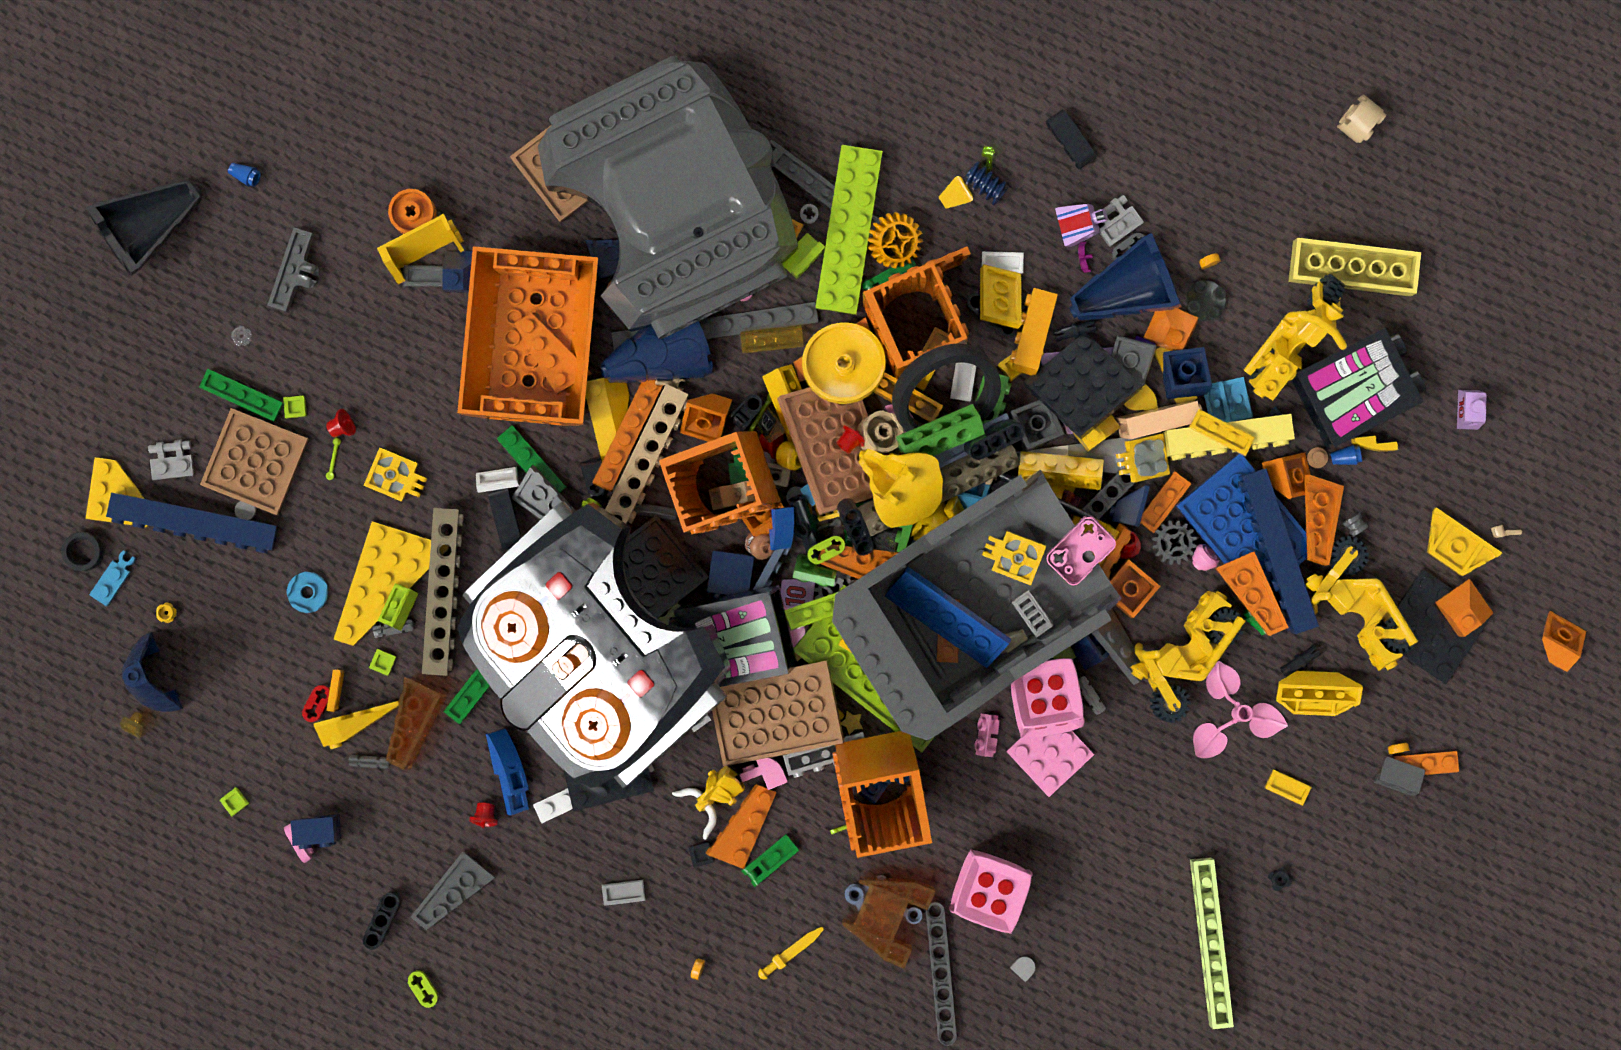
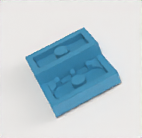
(1229, 400)

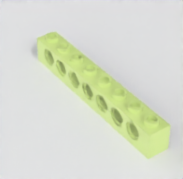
(1211, 943)

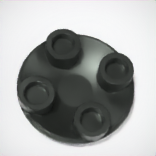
(1206, 300)

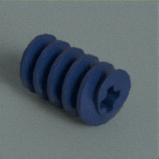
(985, 183)

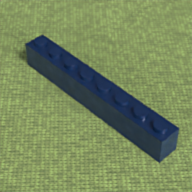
(192, 521)
(1277, 550)

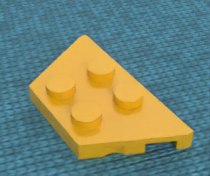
(1457, 545)

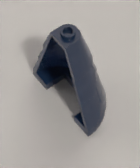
(1128, 286)
(651, 358)
(138, 683)

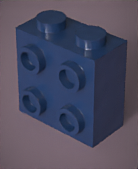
(729, 573)

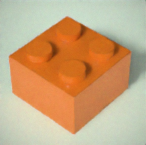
(1133, 587)

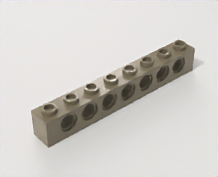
(957, 478)
(430, 664)

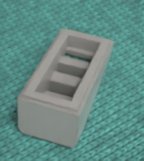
(1031, 624)

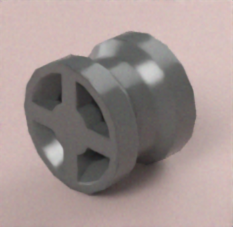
(1355, 524)

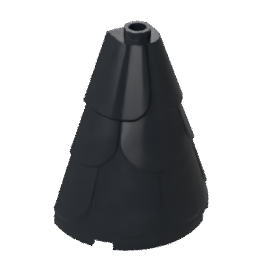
(143, 220)

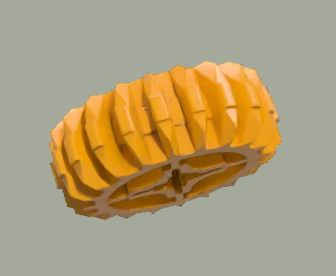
(898, 248)

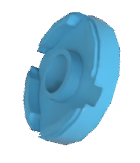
(319, 588)

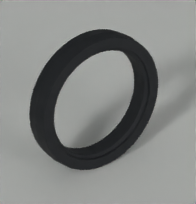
(935, 359)

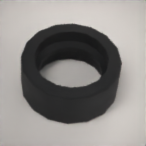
(66, 551)

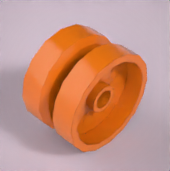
(404, 203)

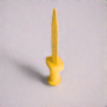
(780, 961)

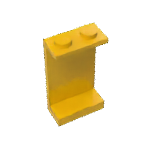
(418, 244)

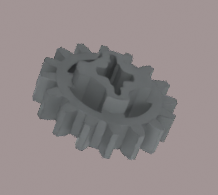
(1185, 549)

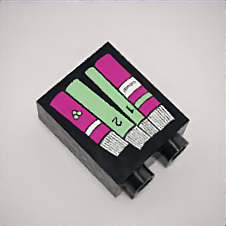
(1359, 388)
(750, 630)

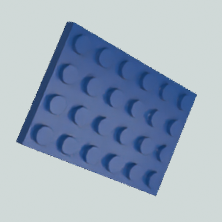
(1222, 521)

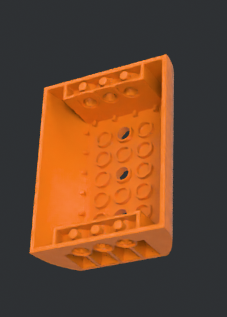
(494, 350)

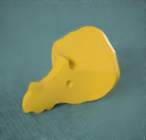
(903, 486)

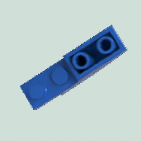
(510, 771)

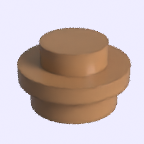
(1317, 457)

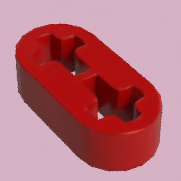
(312, 700)

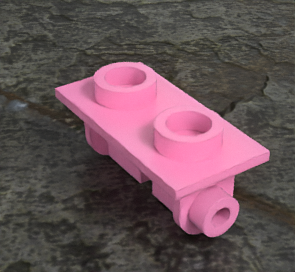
(985, 744)

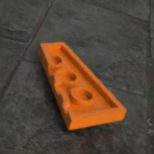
(551, 355)

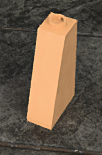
(1157, 419)

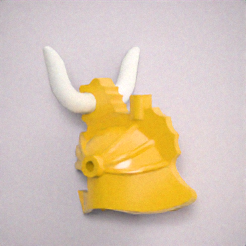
(720, 787)

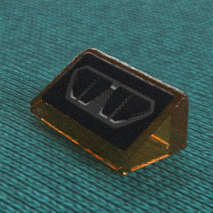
(770, 425)

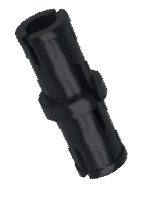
(1074, 330)
(1300, 660)

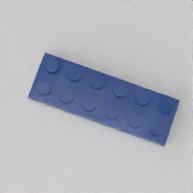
(947, 617)

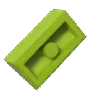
(398, 607)

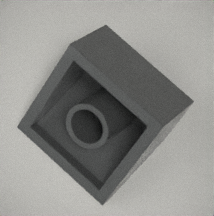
(1039, 424)

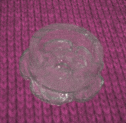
(235, 335)

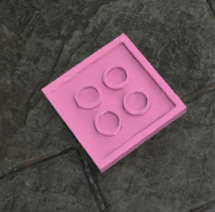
(1050, 758)

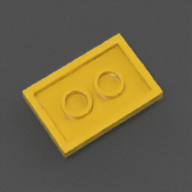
(1000, 296)

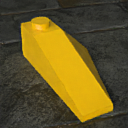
(607, 409)
(342, 728)

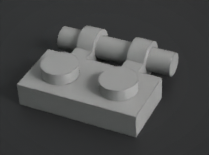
(1122, 224)
(172, 466)

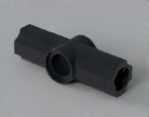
(806, 523)

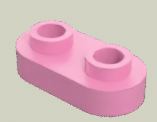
(304, 854)

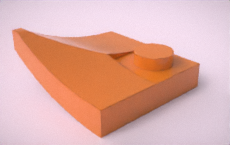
(1171, 329)

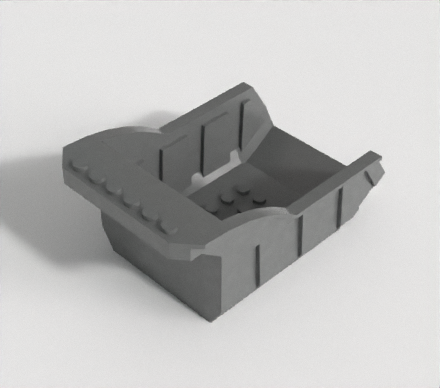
(955, 564)

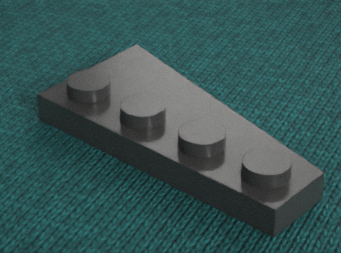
(1118, 645)

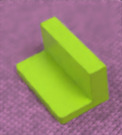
(806, 254)

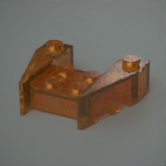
(883, 912)

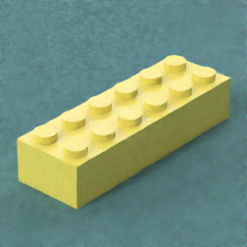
(1356, 266)
(1265, 430)

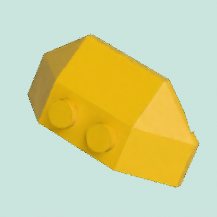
(1318, 693)

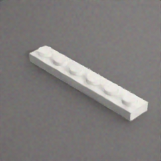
(556, 805)

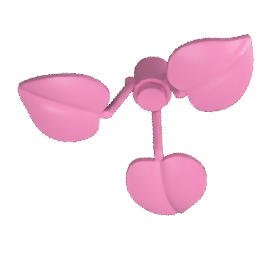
(1264, 718)

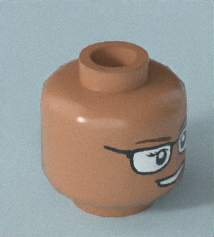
(758, 546)

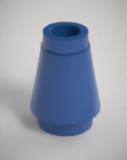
(245, 174)
(1347, 456)

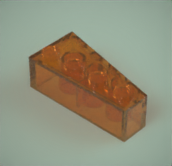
(414, 719)

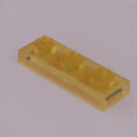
(771, 339)

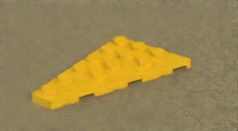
(386, 559)

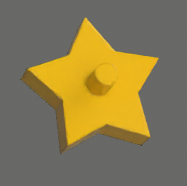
(852, 722)

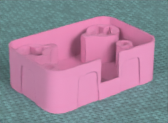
(1074, 543)

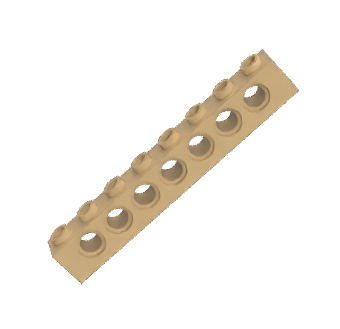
(668, 396)

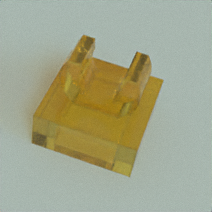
(133, 725)

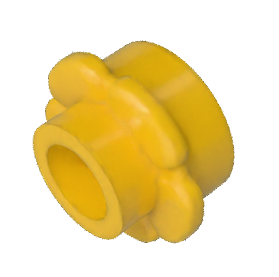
(160, 612)

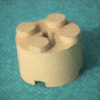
(1360, 119)
(887, 425)

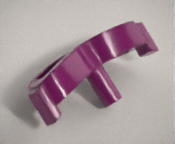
(1082, 257)

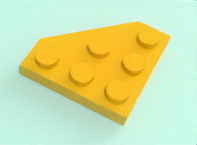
(108, 478)

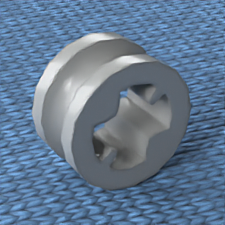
(804, 217)

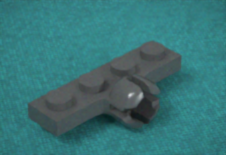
(293, 270)

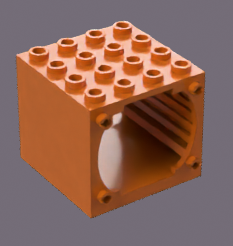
(923, 279)
(681, 473)
(889, 825)

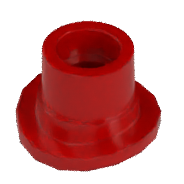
(341, 424)
(850, 440)
(771, 447)
(1132, 548)
(484, 815)

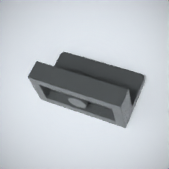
(1400, 776)

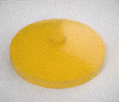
(843, 363)

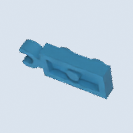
(112, 580)

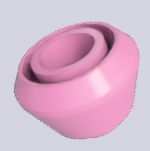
(1205, 558)

